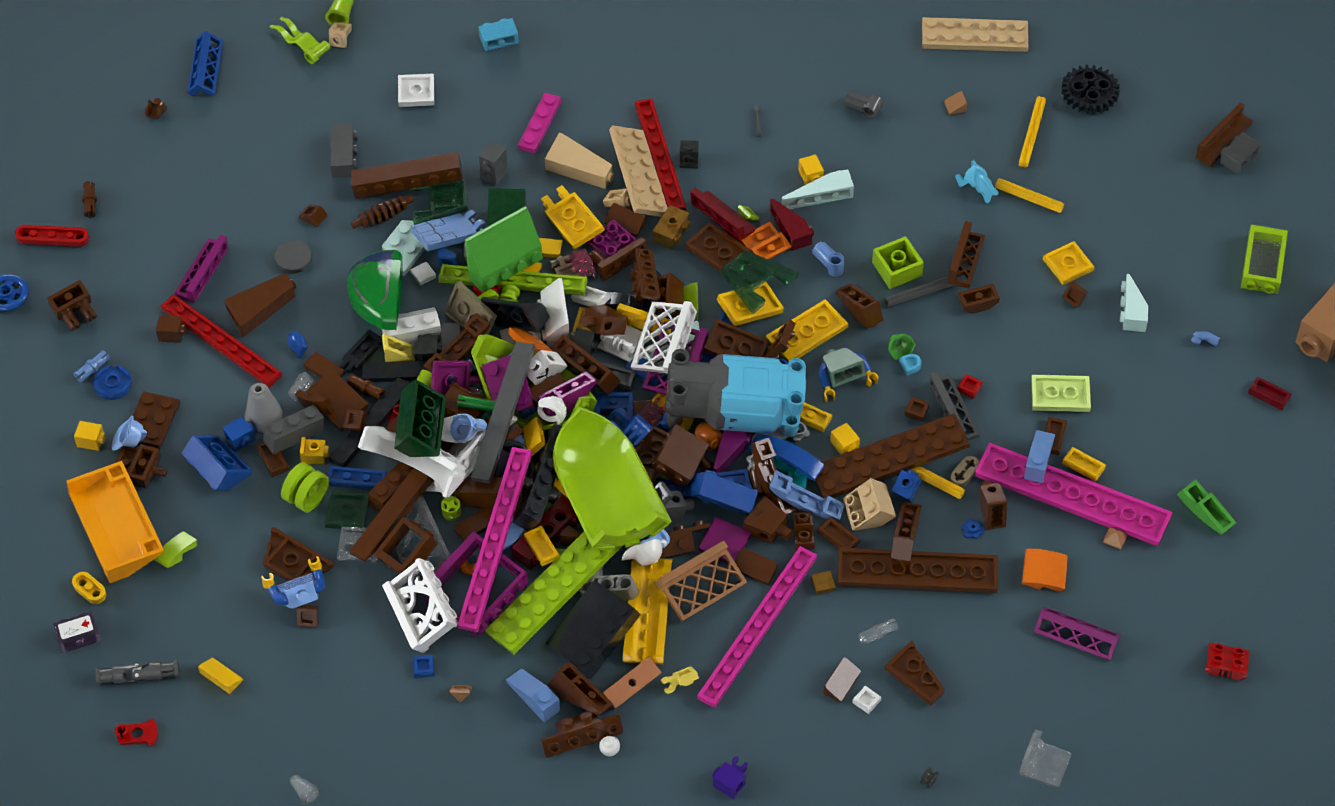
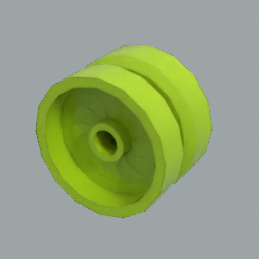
(305, 487)

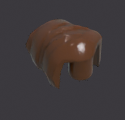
(155, 109)

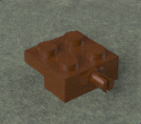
(141, 464)

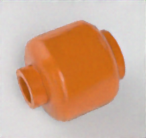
(708, 435)

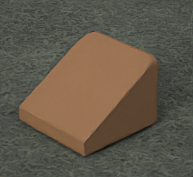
(956, 103)

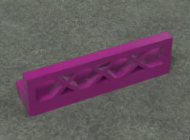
(203, 272)
(1080, 626)

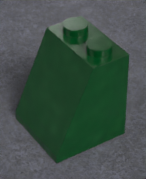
(504, 202)

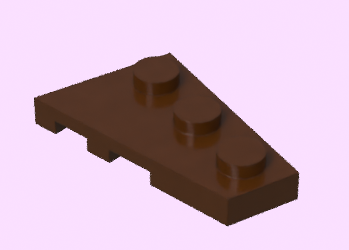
(913, 672)

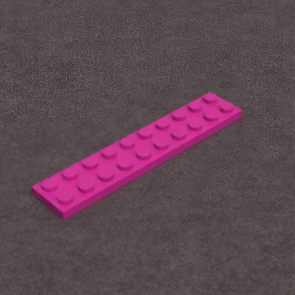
(1076, 495)

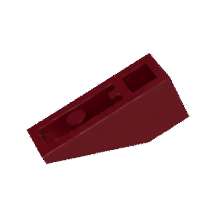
(791, 225)

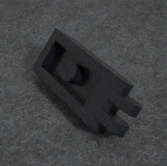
(361, 351)

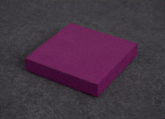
(734, 537)

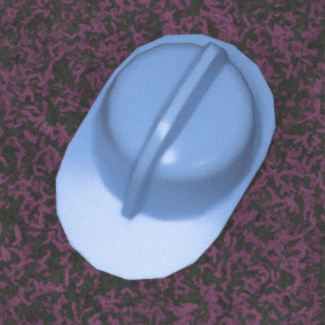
(128, 434)

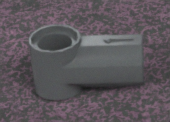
(868, 106)

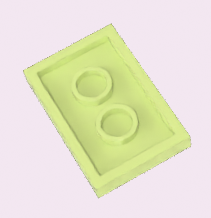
(1060, 393)

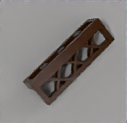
(1222, 135)
(963, 246)

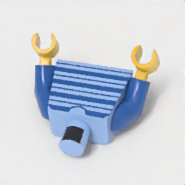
(299, 590)

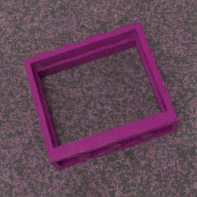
(459, 557)

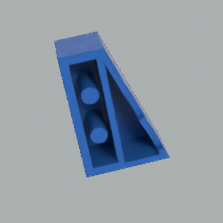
(722, 492)

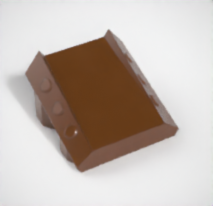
(452, 398)

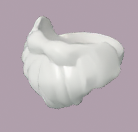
(555, 404)

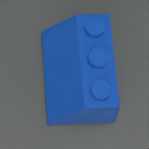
(216, 461)

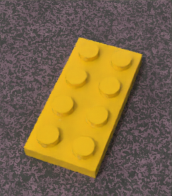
(811, 330)

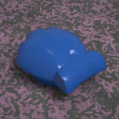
(297, 343)

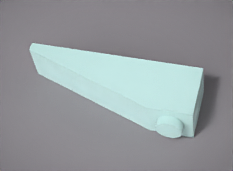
(826, 189)

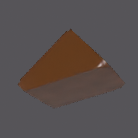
(313, 215)
(568, 536)

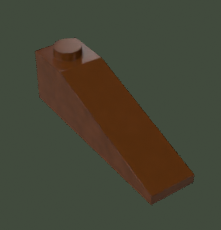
(584, 362)
(905, 531)

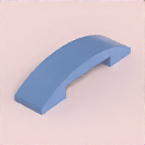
(804, 499)

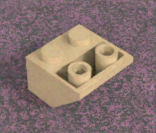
(869, 506)

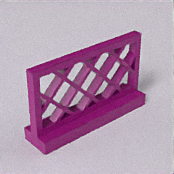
(695, 354)

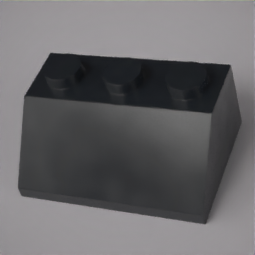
(517, 313)

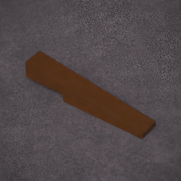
(398, 506)

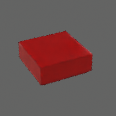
(969, 386)

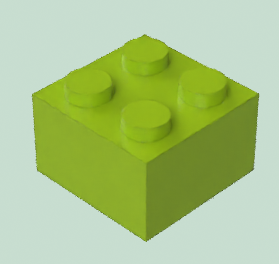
(897, 262)

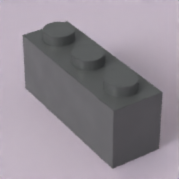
(343, 149)
(292, 428)

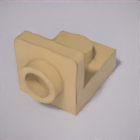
(338, 34)
(619, 197)

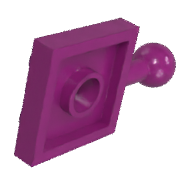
(459, 369)

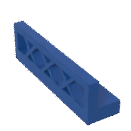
(201, 61)

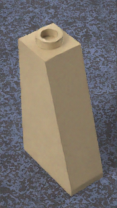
(578, 163)

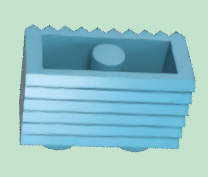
(498, 34)

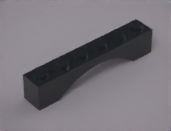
(535, 500)

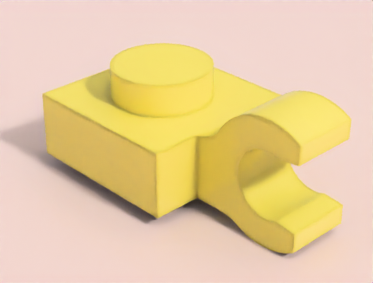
(683, 677)

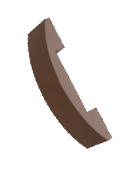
(462, 344)
(765, 468)

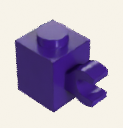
(730, 778)

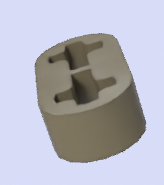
(961, 470)

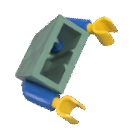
(843, 367)

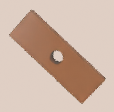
(640, 676)

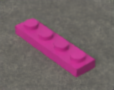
(539, 123)

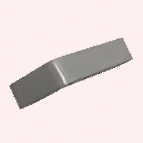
(616, 584)

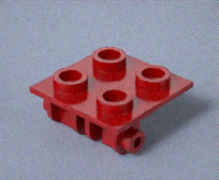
(1228, 659)

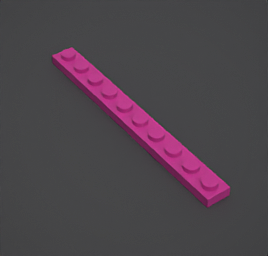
(494, 539)
(757, 627)

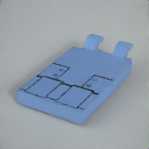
(447, 230)

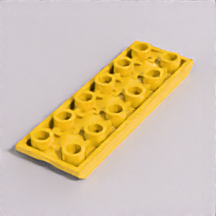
(648, 633)

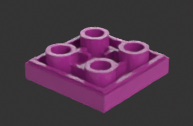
(611, 240)

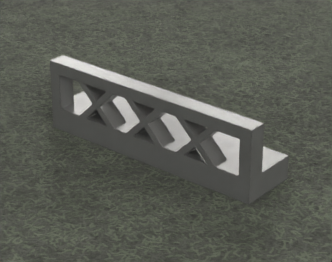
(946, 405)

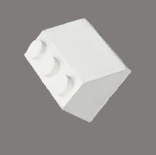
(554, 300)
(415, 324)

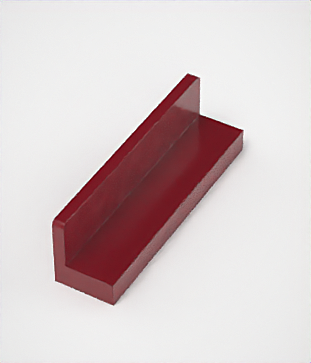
(721, 214)

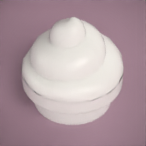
(609, 746)

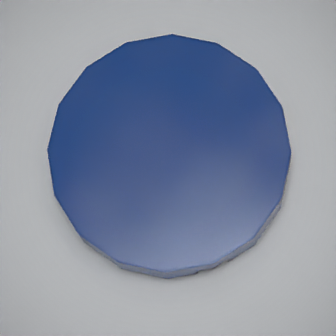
(112, 382)

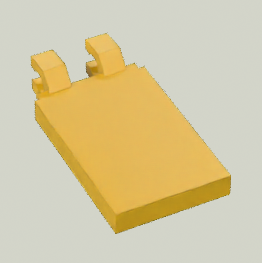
(572, 218)

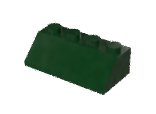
(420, 421)

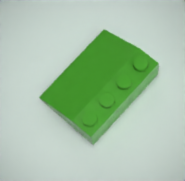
(502, 250)

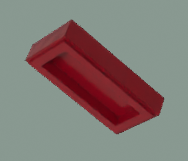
(1269, 393)

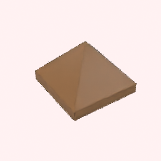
(1115, 538)
(460, 692)

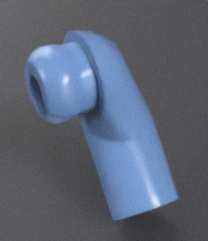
(1206, 336)

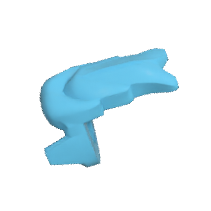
(977, 178)

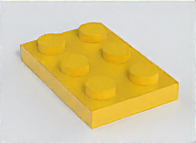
(740, 314)

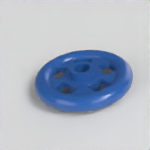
(23, 291)

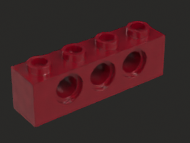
(559, 510)

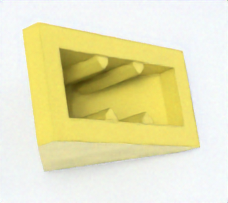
(397, 350)

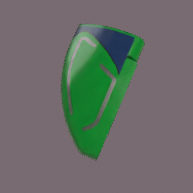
(376, 288)

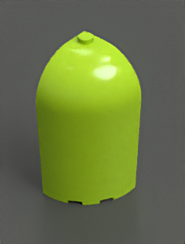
(606, 482)

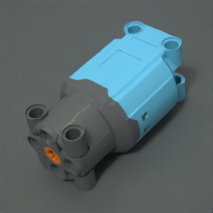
(736, 392)

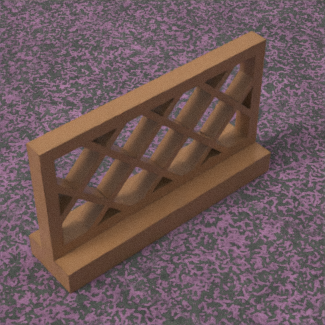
(694, 565)

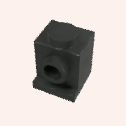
(689, 154)

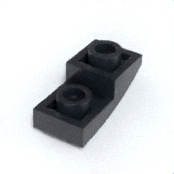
(623, 298)

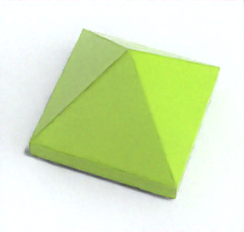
(747, 213)

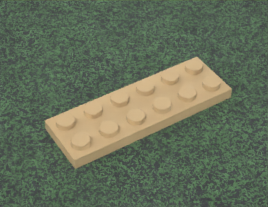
(975, 34)
(638, 171)

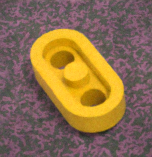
(90, 589)

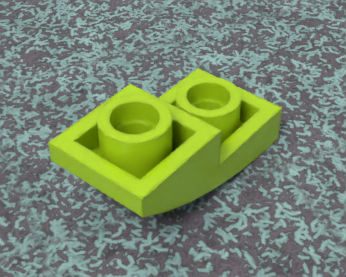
(175, 549)

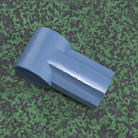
(832, 260)

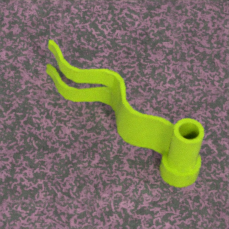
(305, 41)

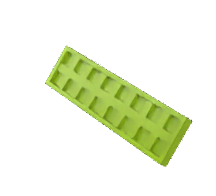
(548, 594)

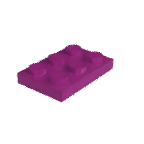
(495, 374)

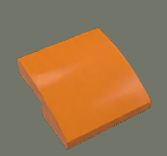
(766, 241)
(521, 335)
(1045, 569)

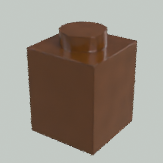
(170, 329)

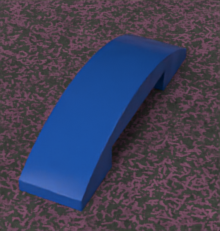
(794, 456)

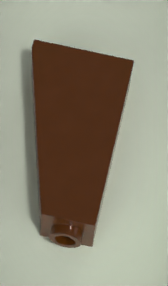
(259, 302)
(482, 494)

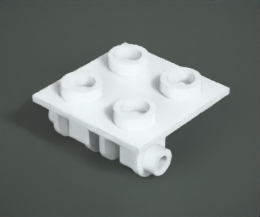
(621, 345)

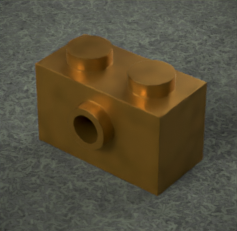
(671, 227)

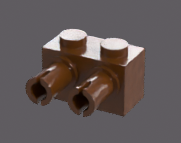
(70, 300)

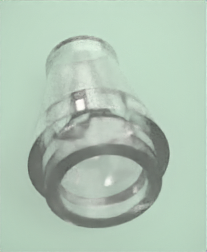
(303, 382)
(305, 790)

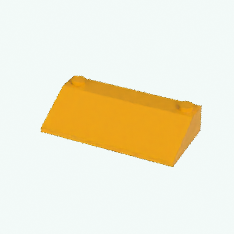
(114, 520)

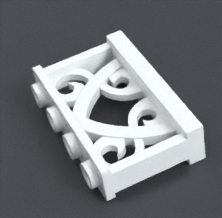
(437, 605)

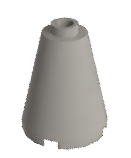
(262, 407)

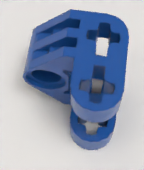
(633, 427)

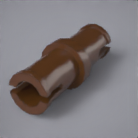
(89, 199)
(365, 386)

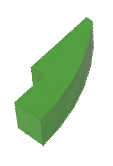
(1206, 507)

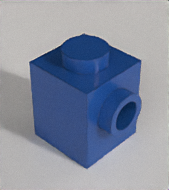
(239, 433)
(909, 491)

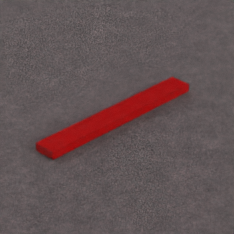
(660, 154)
(222, 341)

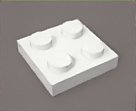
(416, 90)

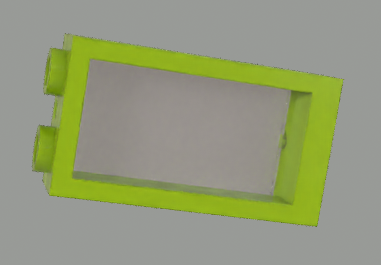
(1264, 259)

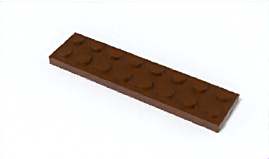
(892, 455)
(924, 571)

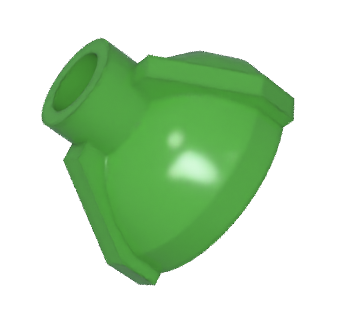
(901, 348)

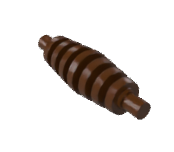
(382, 212)

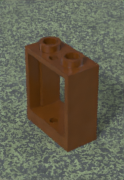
(422, 551)

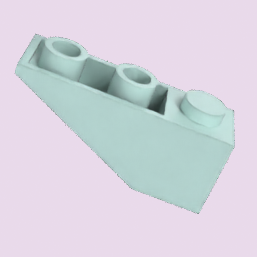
(1135, 307)

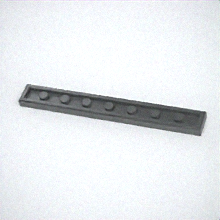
(503, 412)

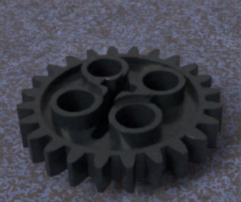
(1090, 89)

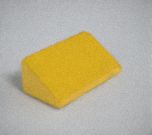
(220, 675)

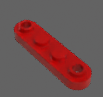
(52, 235)

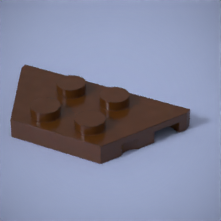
(290, 557)

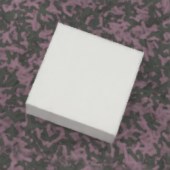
(423, 273)
(866, 699)

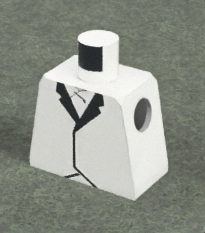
(544, 365)

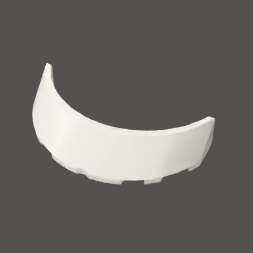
(442, 469)

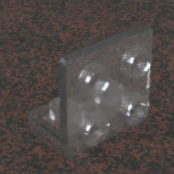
(1044, 761)

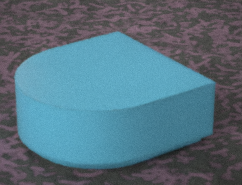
(911, 363)

